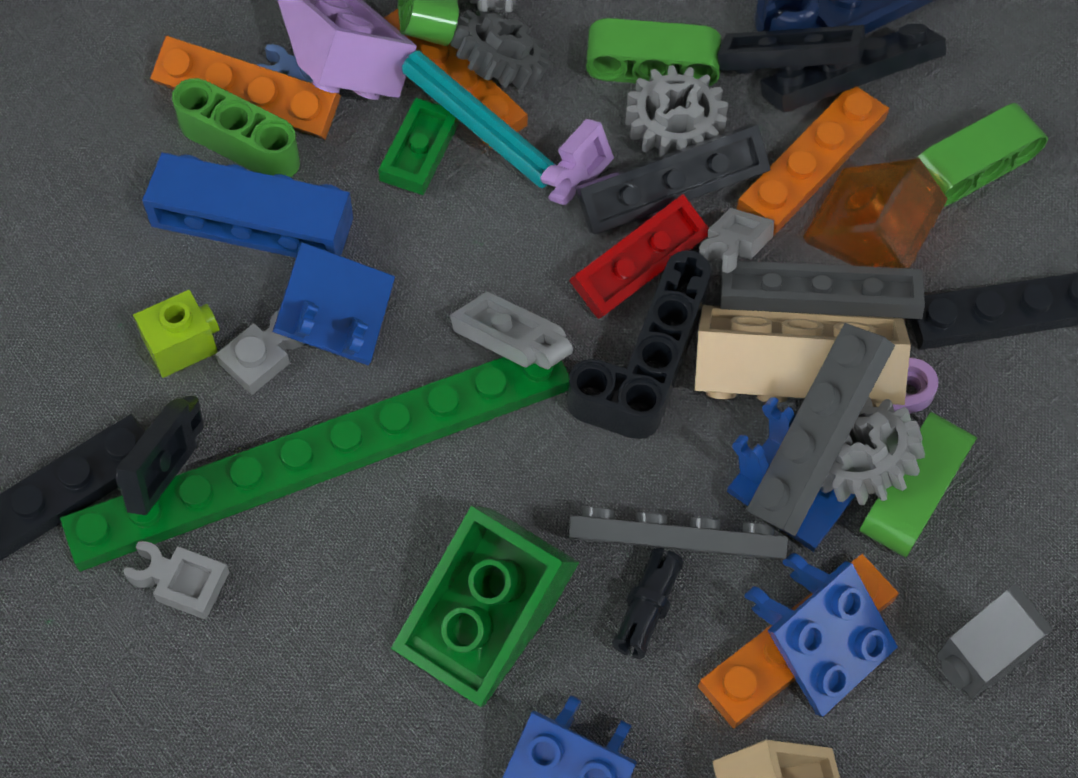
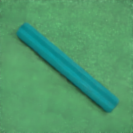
(476, 116)

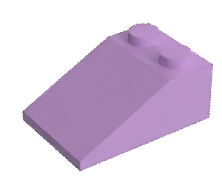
(347, 46)

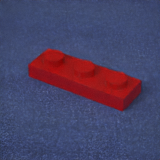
(639, 256)

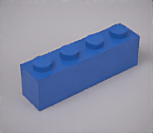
(246, 206)

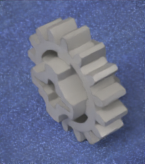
(676, 111)
(870, 454)

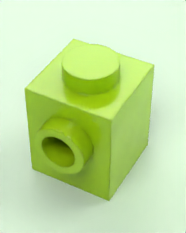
(177, 332)

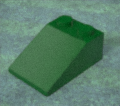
(483, 603)

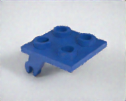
(334, 304)
(754, 464)
(831, 636)
(554, 751)

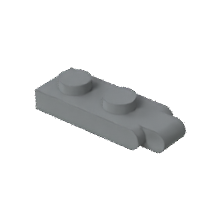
(511, 331)

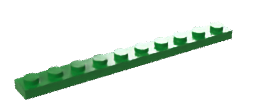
(311, 457)

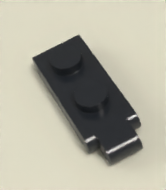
(159, 454)

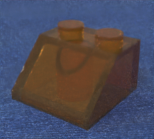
(878, 214)

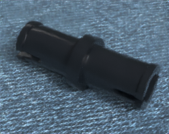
(648, 603)

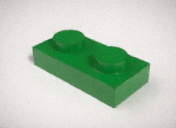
(418, 146)

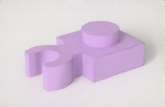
(583, 159)

